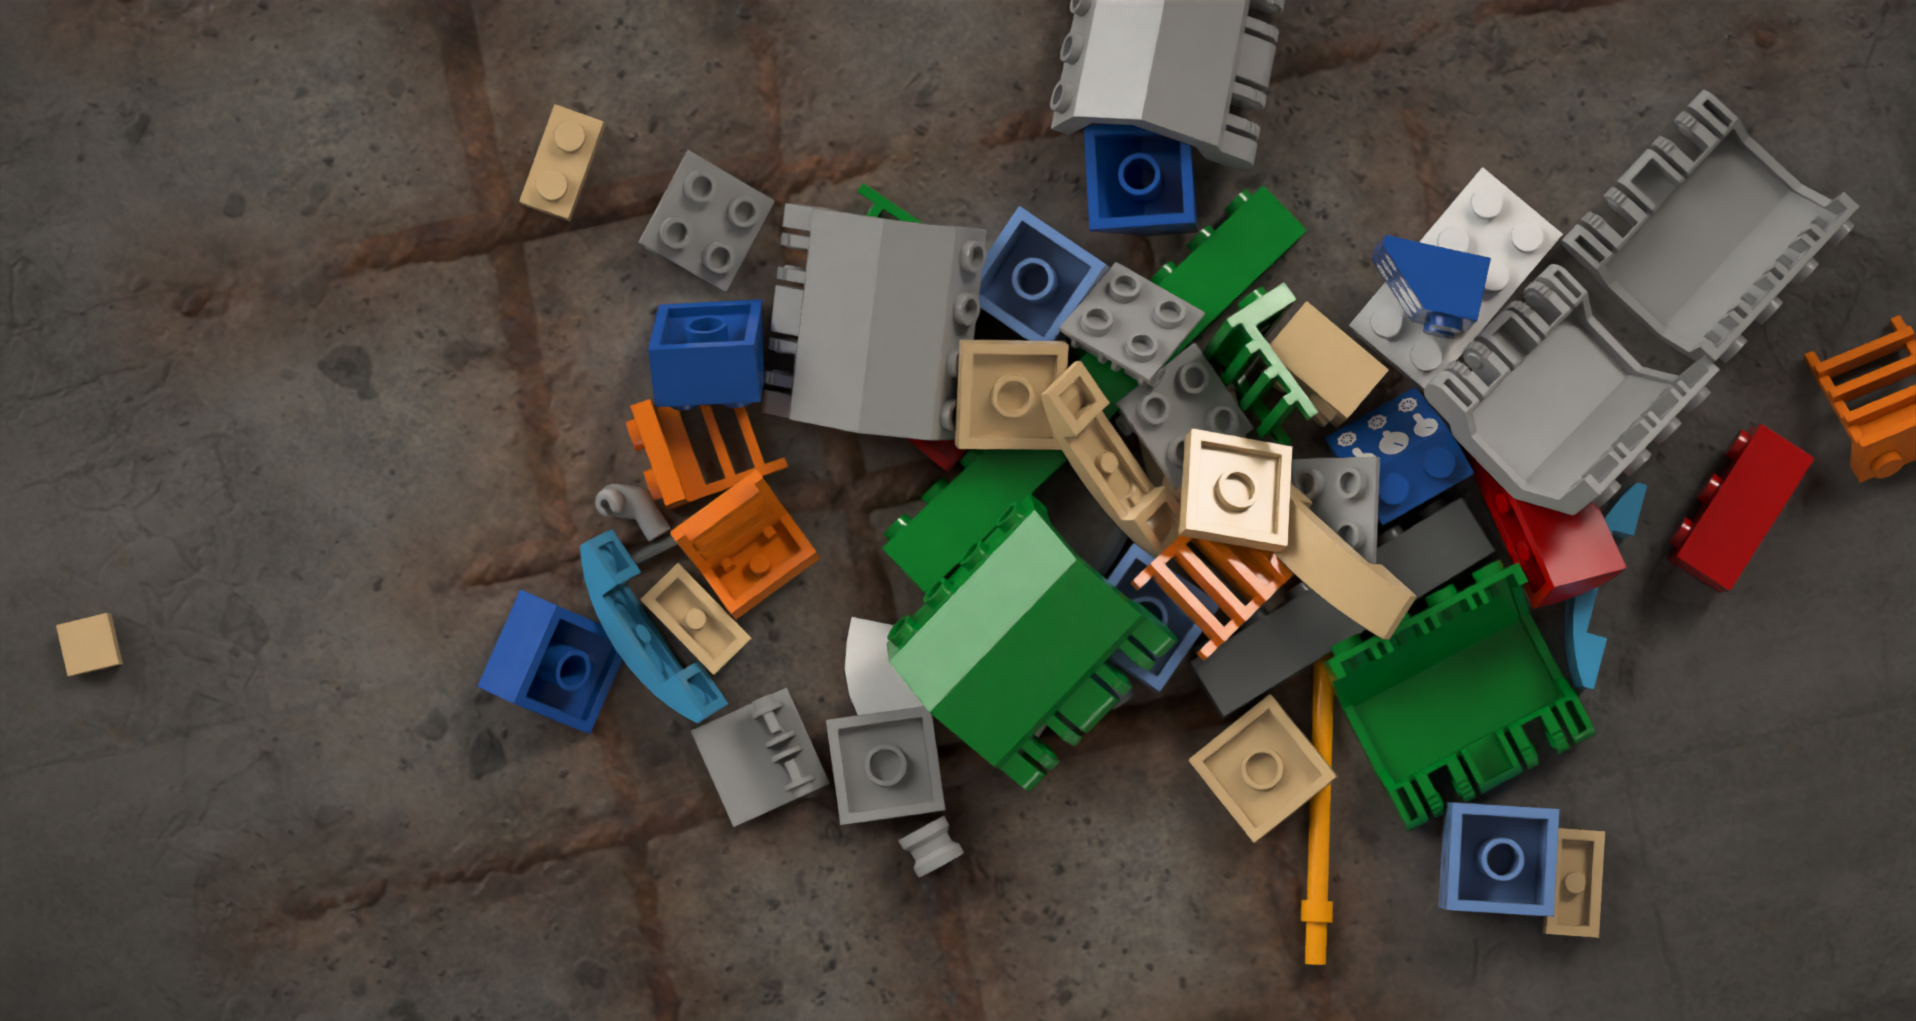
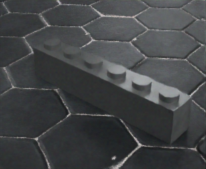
(1304, 629)

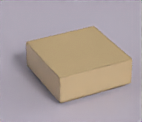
(89, 644)

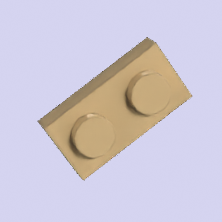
(562, 163)
(696, 619)
(1577, 884)

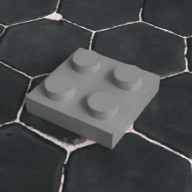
(885, 765)

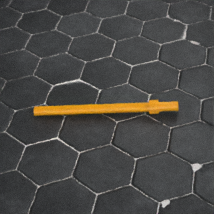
(1317, 909)

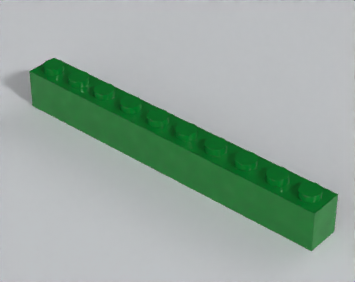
(1210, 278)

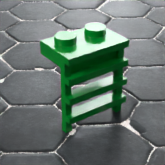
(1239, 344)

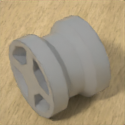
(931, 846)

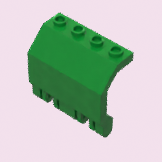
(1020, 644)
(1452, 690)

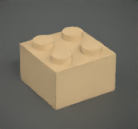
(1325, 365)

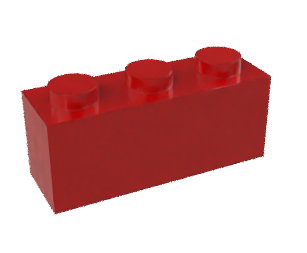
(1738, 507)

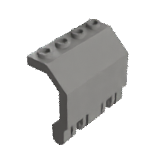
(1169, 71)
(1707, 234)
(874, 322)
(1559, 399)

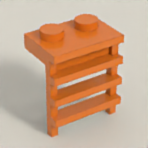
(1884, 429)
(674, 465)
(745, 544)
(1250, 570)

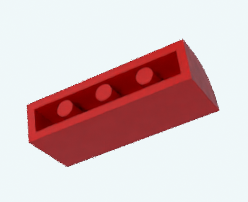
(1556, 550)

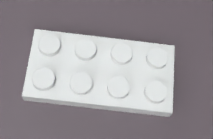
(1480, 221)

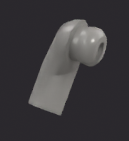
(632, 503)

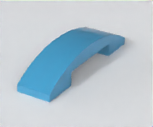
(635, 637)
(1584, 649)

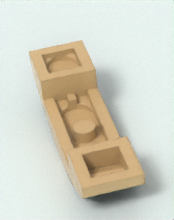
(1105, 463)
(1340, 574)

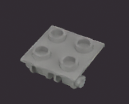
(706, 221)
(1131, 324)
(1184, 400)
(1343, 497)
(760, 757)

